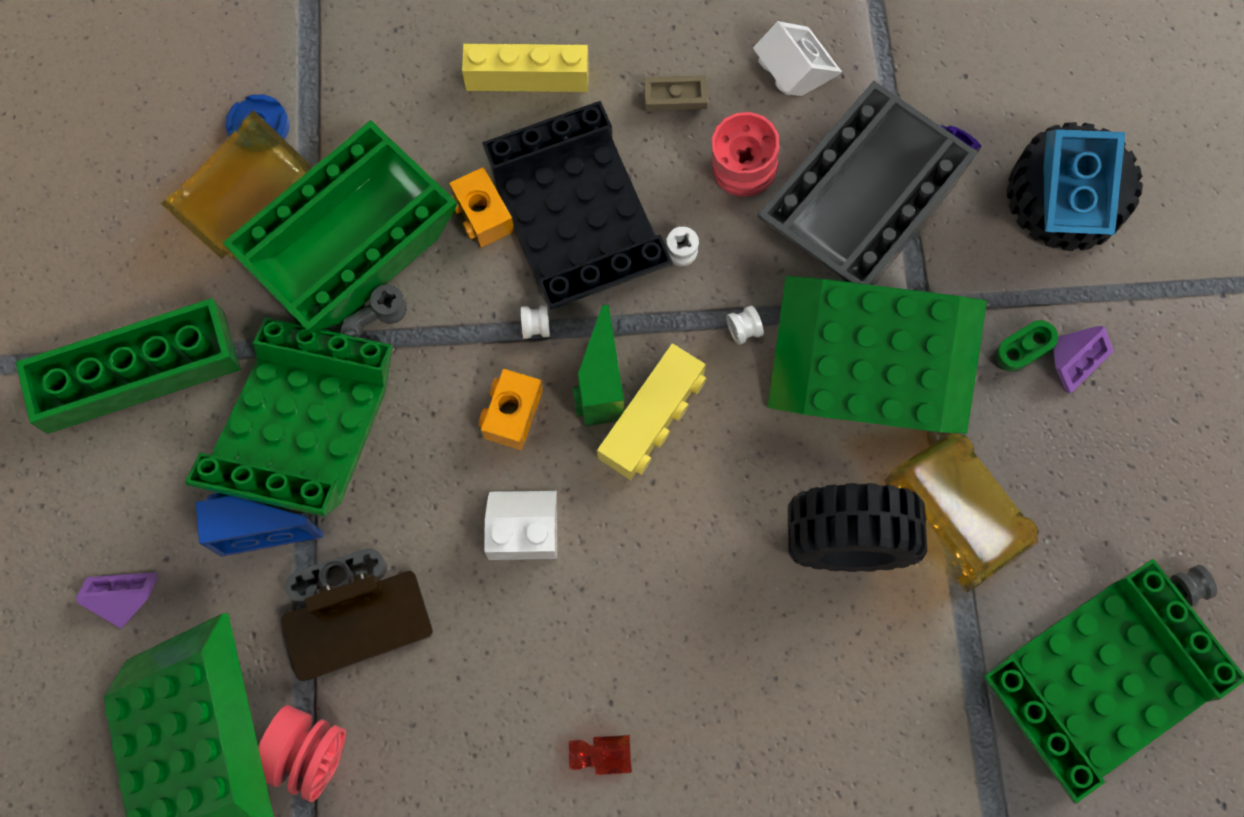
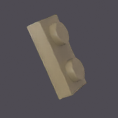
(675, 93)

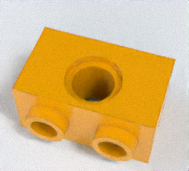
(478, 190)
(511, 428)

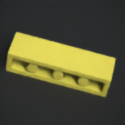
(525, 67)
(651, 412)

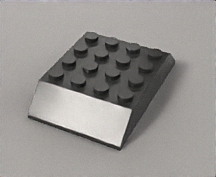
(868, 186)

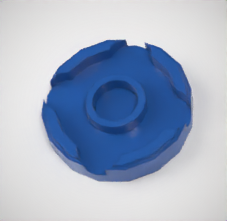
(266, 107)

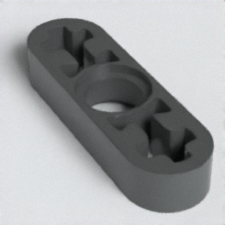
(308, 574)

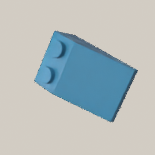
(1082, 180)

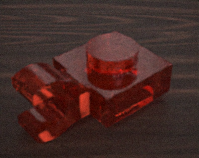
(606, 754)

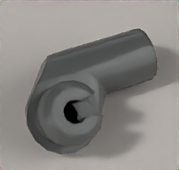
(354, 323)

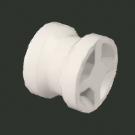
(684, 253)
(535, 321)
(745, 325)

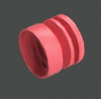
(745, 154)
(300, 754)

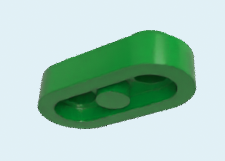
(1025, 347)

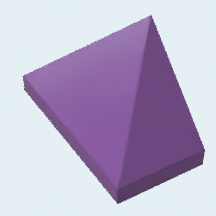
(1080, 355)
(116, 596)

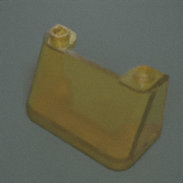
(236, 183)
(966, 508)

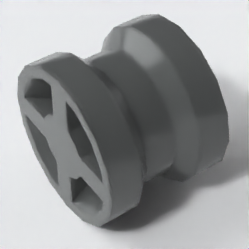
(393, 310)
(1195, 584)

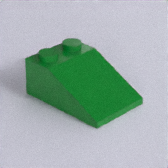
(600, 388)

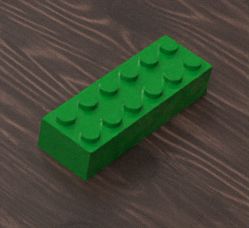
(127, 366)

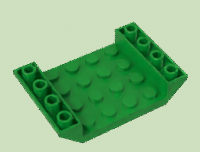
(298, 419)
(1112, 678)

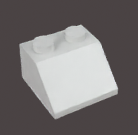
(795, 59)
(521, 525)

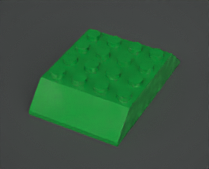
(343, 229)
(876, 354)
(186, 729)

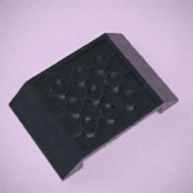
(574, 206)

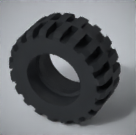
(1027, 193)
(857, 528)

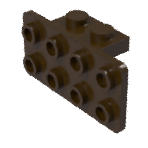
(355, 623)

